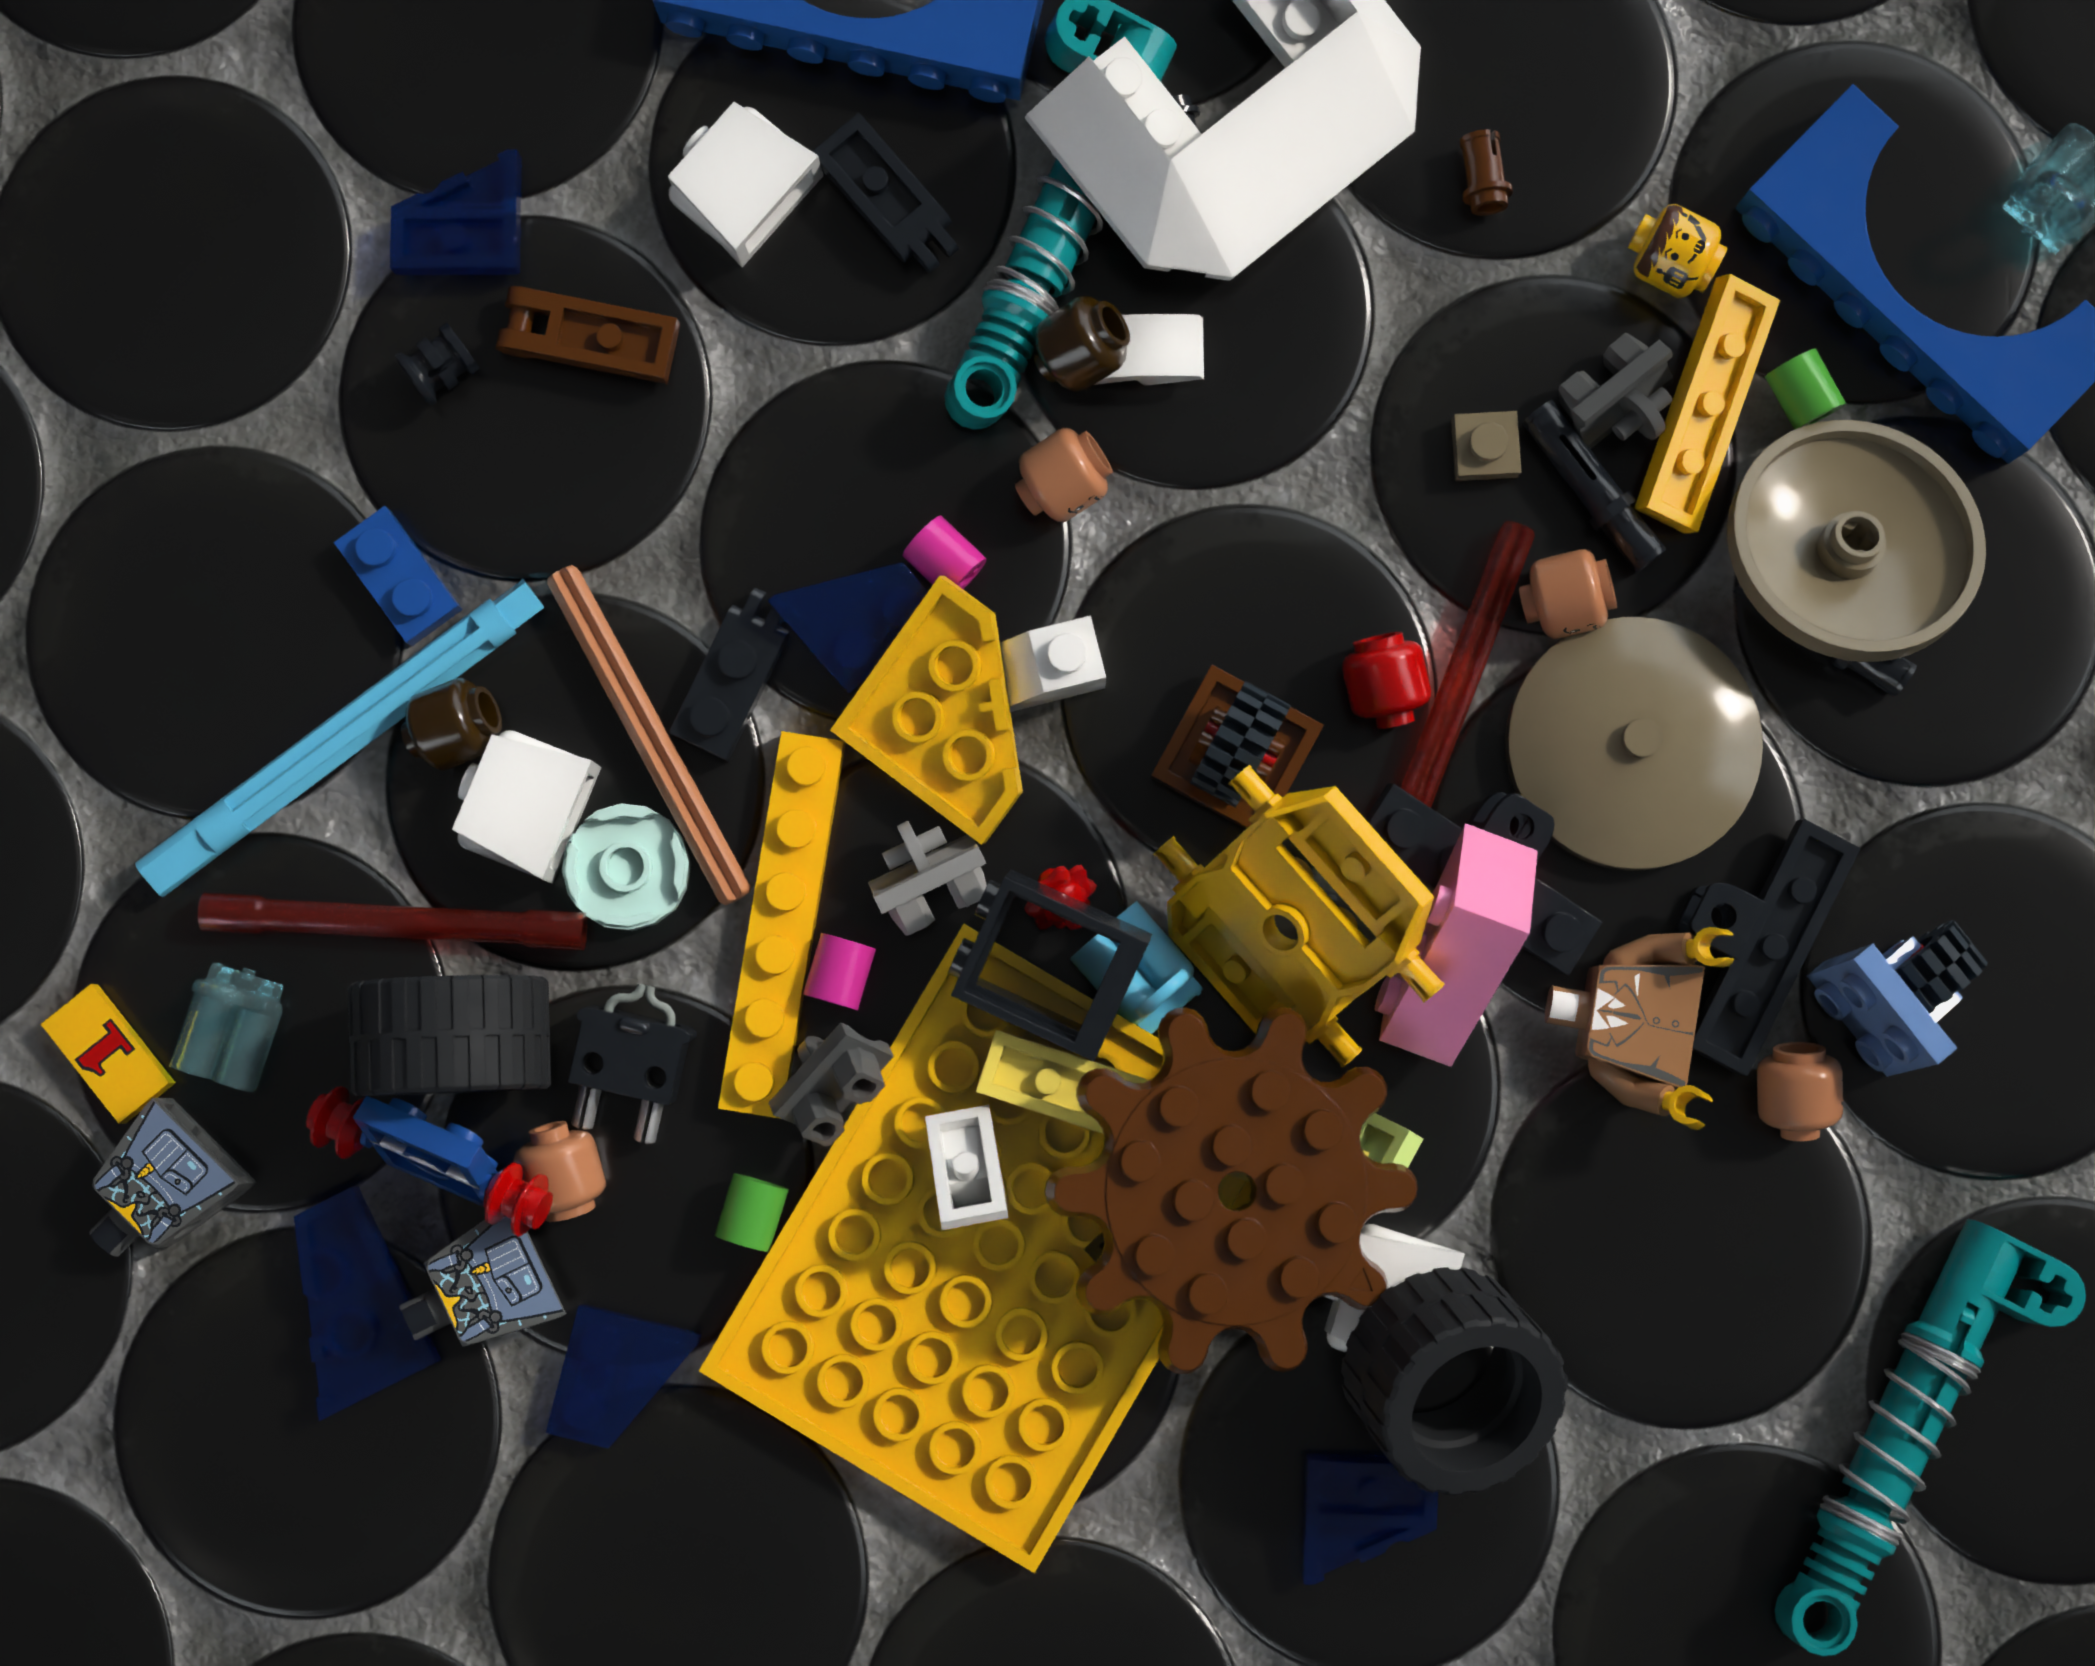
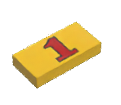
(107, 1053)

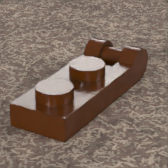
(589, 334)

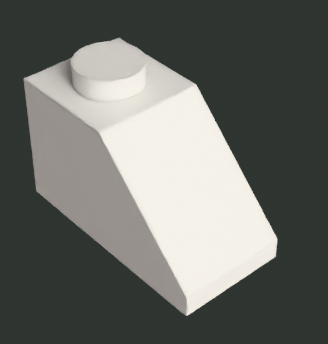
(1052, 663)

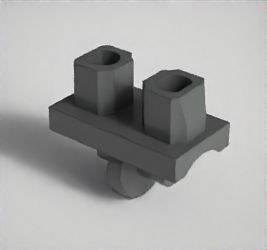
(1626, 400)
(832, 1077)

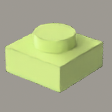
(1388, 1141)

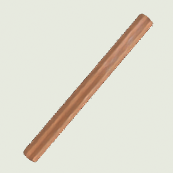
(648, 735)

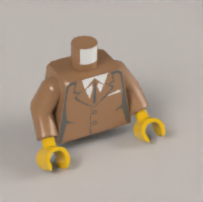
(1642, 1019)

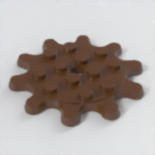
(1162, 1174)

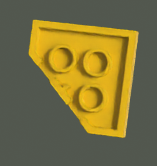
(942, 712)

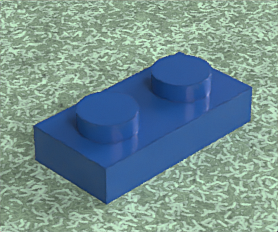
(398, 576)

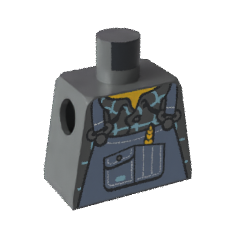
(164, 1180)
(485, 1287)

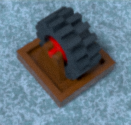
(1225, 732)

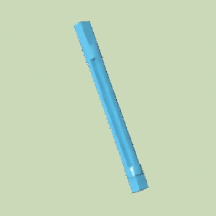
(335, 740)

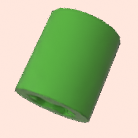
(1805, 389)
(751, 1212)

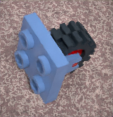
(1899, 996)

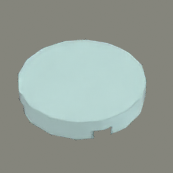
(626, 867)

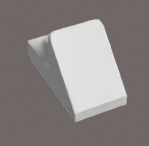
(966, 1167)

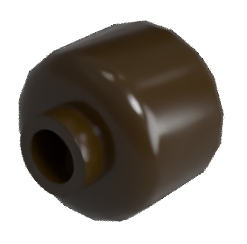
(1081, 343)
(450, 723)

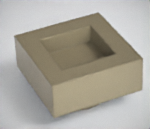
(1486, 446)

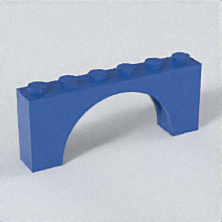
(944, 43)
(1816, 216)

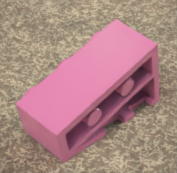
(1468, 943)

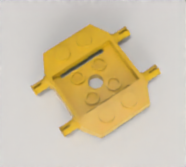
(1229, 909)

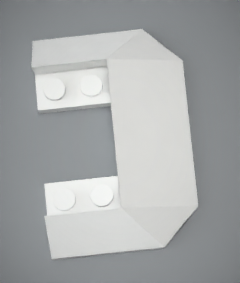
(1263, 167)

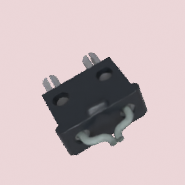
(629, 1051)

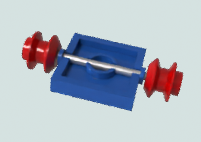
(439, 1156)

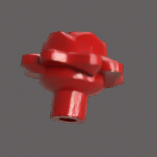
(1070, 882)

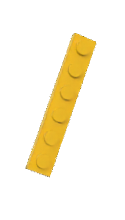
(782, 922)

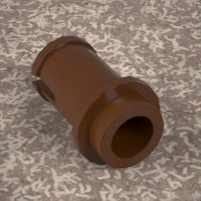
(1484, 172)

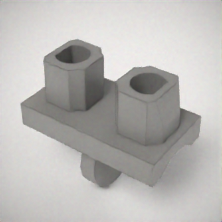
(903, 888)

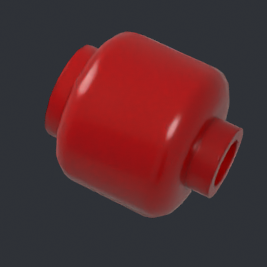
(1386, 679)

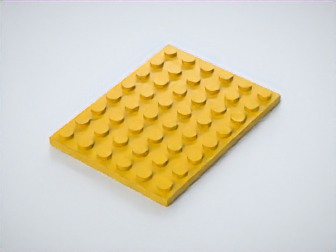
(959, 1349)

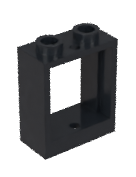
(971, 958)

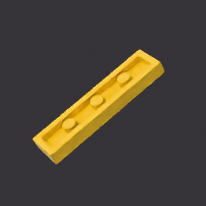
(1707, 404)

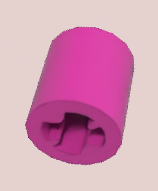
(944, 552)
(839, 971)

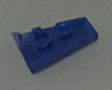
(354, 1304)

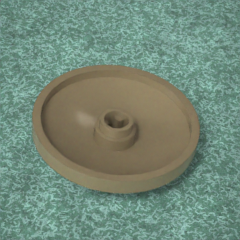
(1856, 540)
(1635, 743)

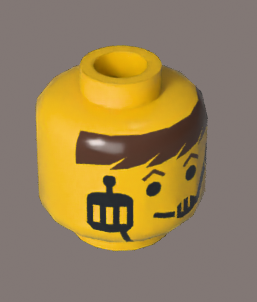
(1677, 251)

